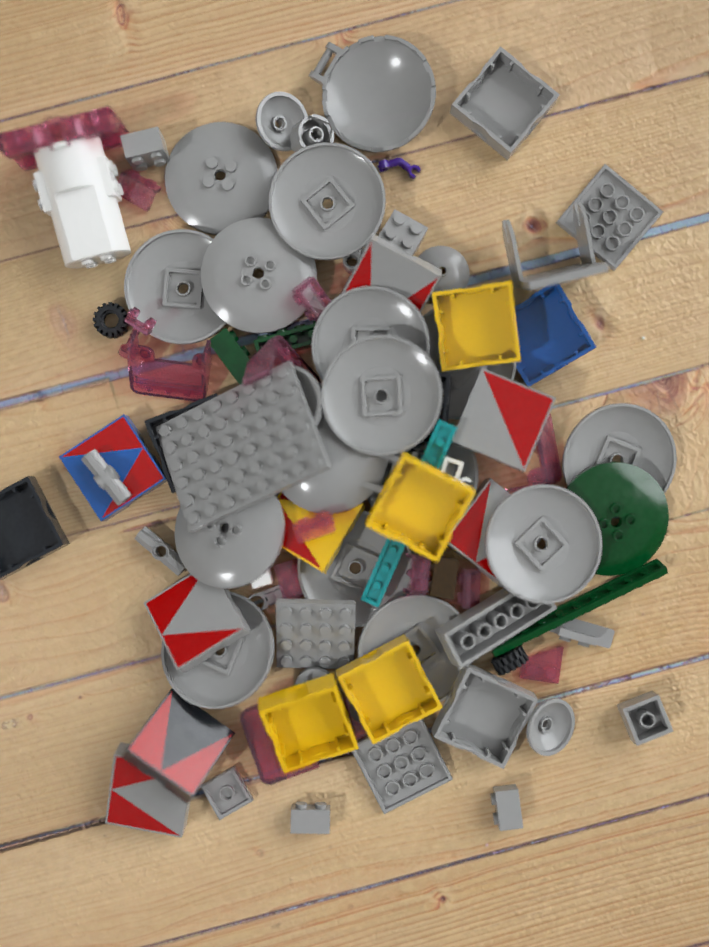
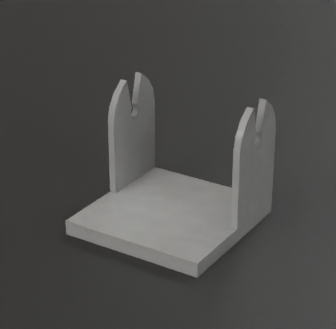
(586, 268)

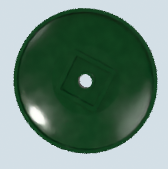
(639, 503)

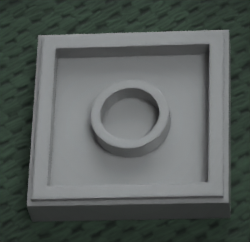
(227, 792)

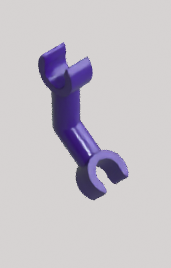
(384, 165)

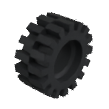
(100, 316)
(510, 660)

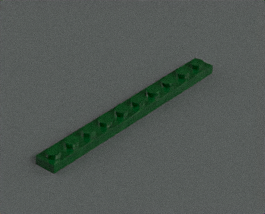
(586, 603)

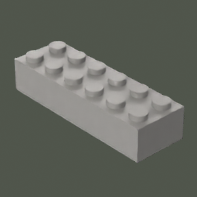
(488, 626)

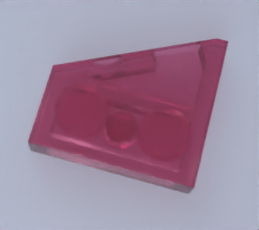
(543, 666)

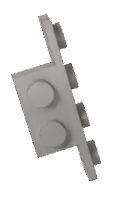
(585, 633)

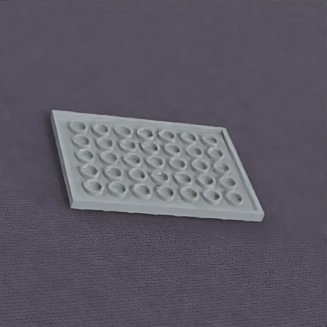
(242, 448)

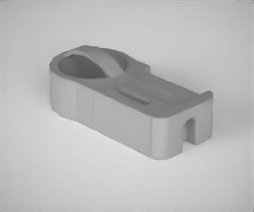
(268, 596)

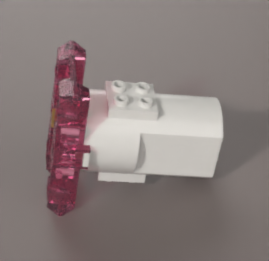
(76, 182)

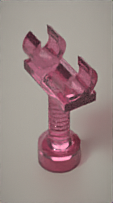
(145, 328)

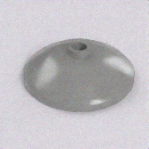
(284, 110)
(454, 265)
(550, 726)

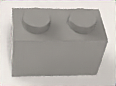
(507, 807)
(310, 818)

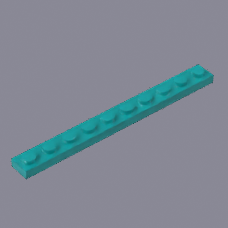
(393, 549)

